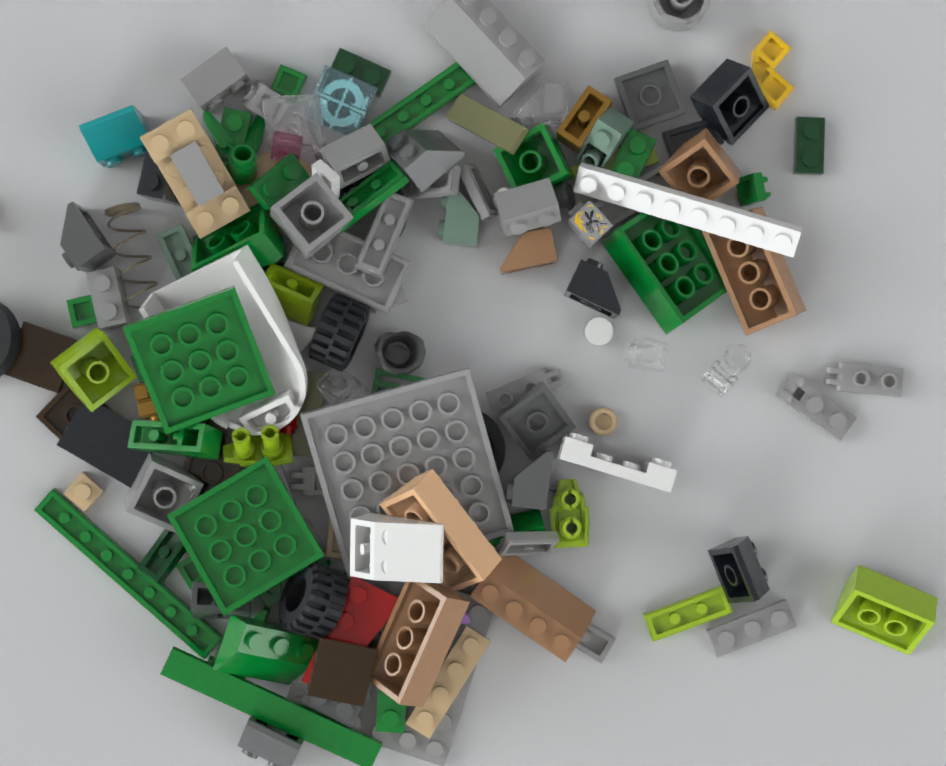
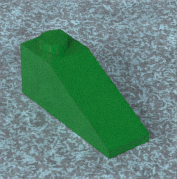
(192, 441)

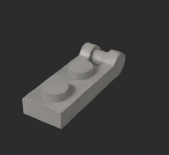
(816, 407)

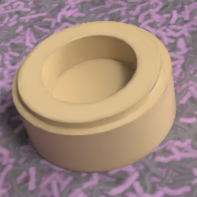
(603, 421)

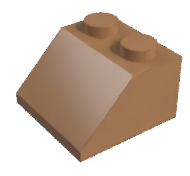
(701, 168)

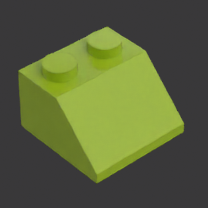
(93, 369)

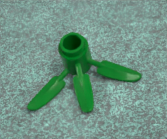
(242, 157)

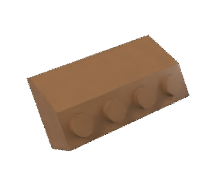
(755, 281)
(535, 605)
(417, 641)

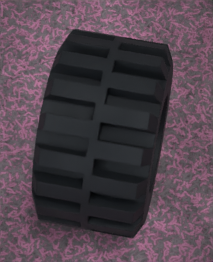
(339, 331)
(313, 601)

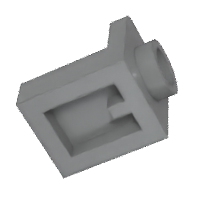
(253, 97)

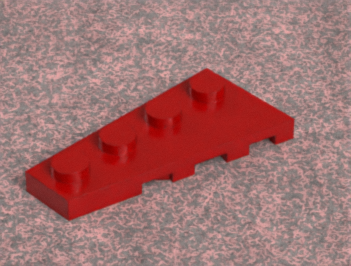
(363, 616)

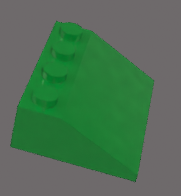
(666, 267)

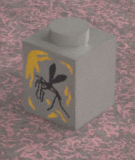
(588, 222)

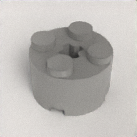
(677, 15)

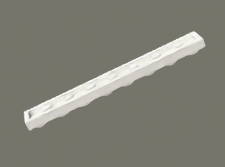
(688, 209)

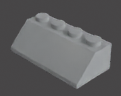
(485, 46)

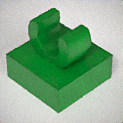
(752, 189)

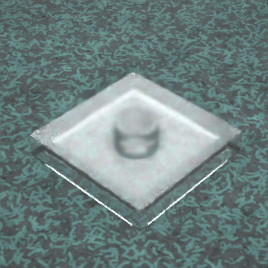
(296, 116)

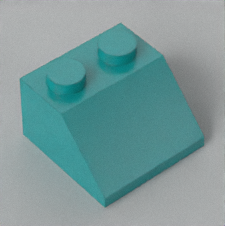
(116, 136)

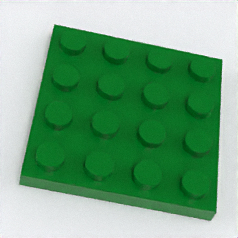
(199, 359)
(246, 536)

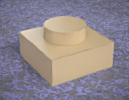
(84, 491)

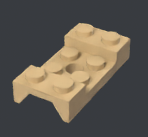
(174, 136)

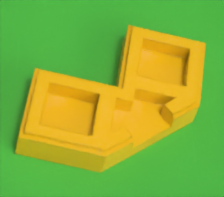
(764, 60)

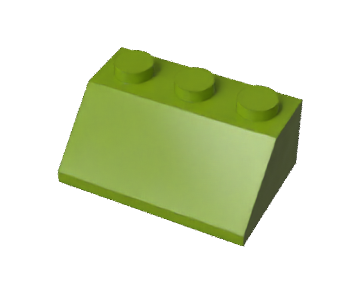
(885, 610)

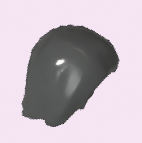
(400, 352)

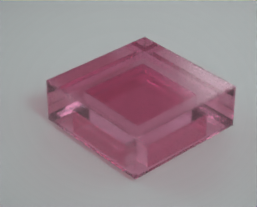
(284, 144)

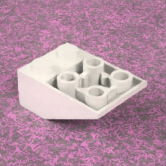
(396, 549)

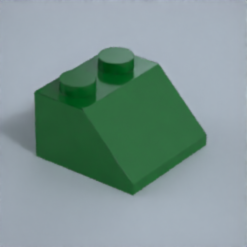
(535, 159)

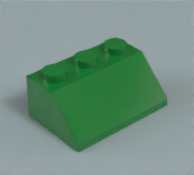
(251, 229)
(263, 651)

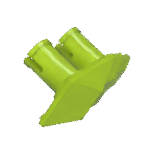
(250, 449)
(569, 515)

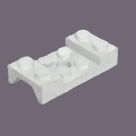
(653, 473)

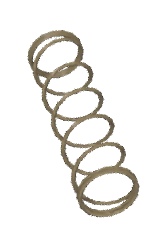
(114, 212)

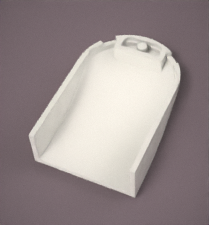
(268, 328)

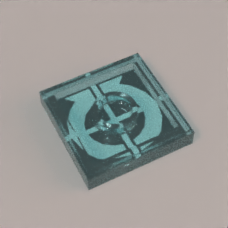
(343, 100)

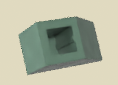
(604, 139)
(460, 222)

